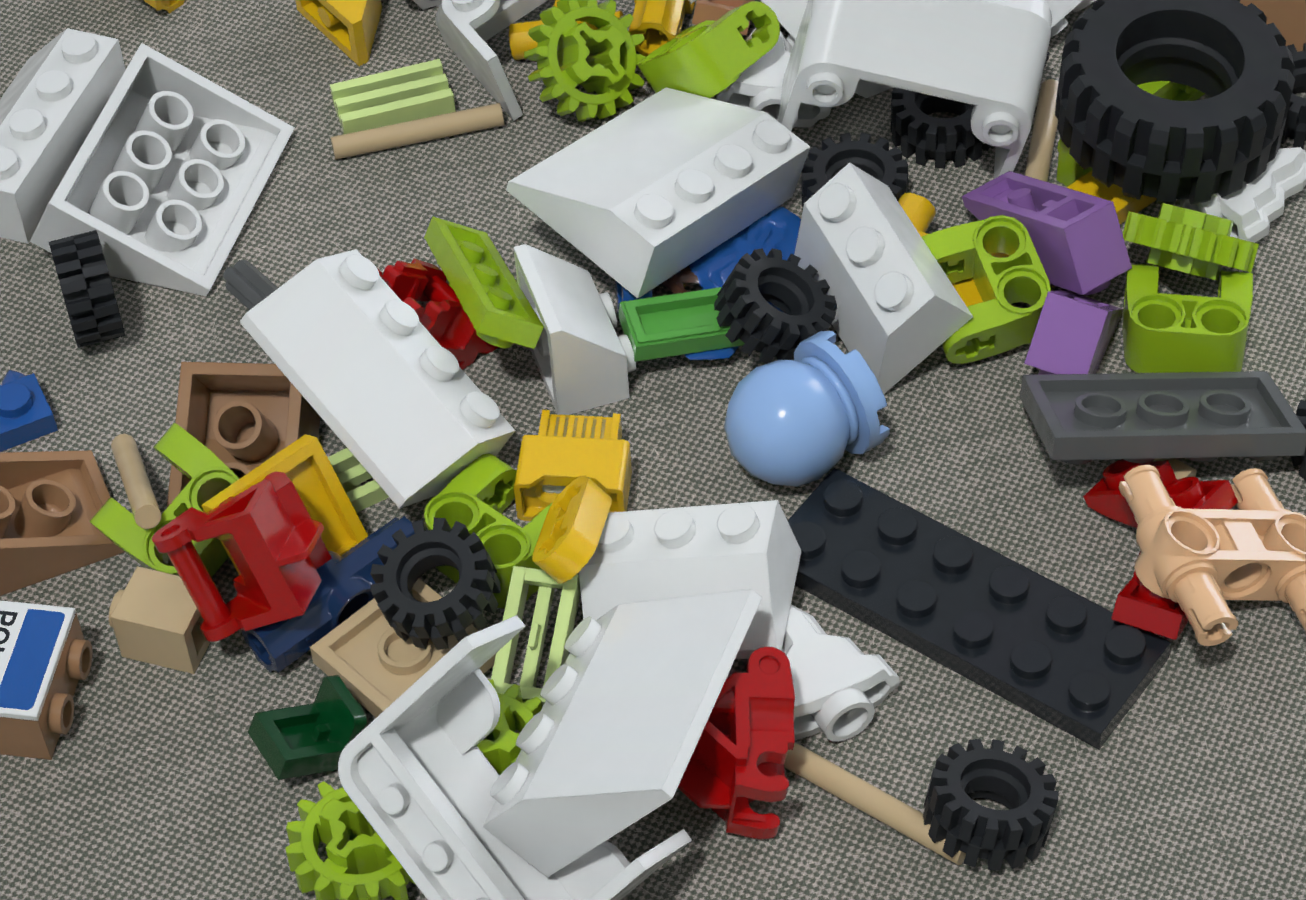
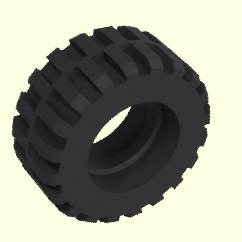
(1162, 143)

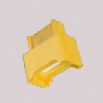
(570, 449)

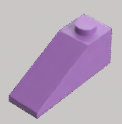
(1070, 230)

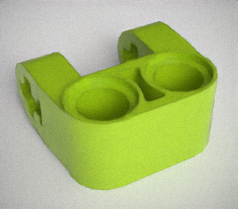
(712, 52)
(996, 324)
(1185, 330)
(207, 478)
(478, 500)

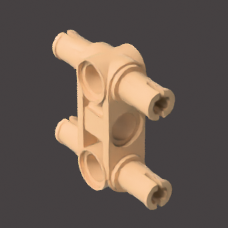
(1218, 553)

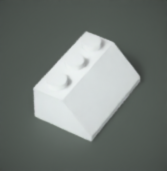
(884, 278)
(697, 553)

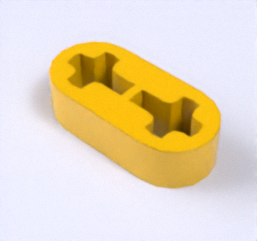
(572, 529)

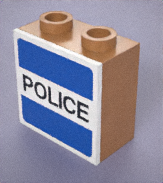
(39, 672)

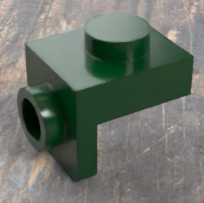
(309, 736)

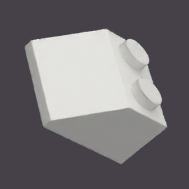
(578, 348)

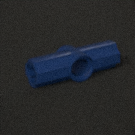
(340, 594)

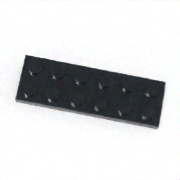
(972, 609)

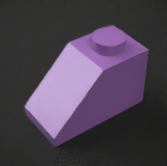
(1072, 334)

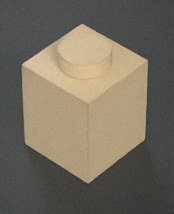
(158, 621)

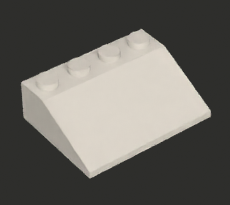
(166, 175)
(664, 184)
(617, 724)

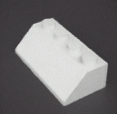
(47, 121)
(377, 376)

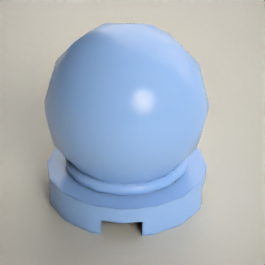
(801, 415)

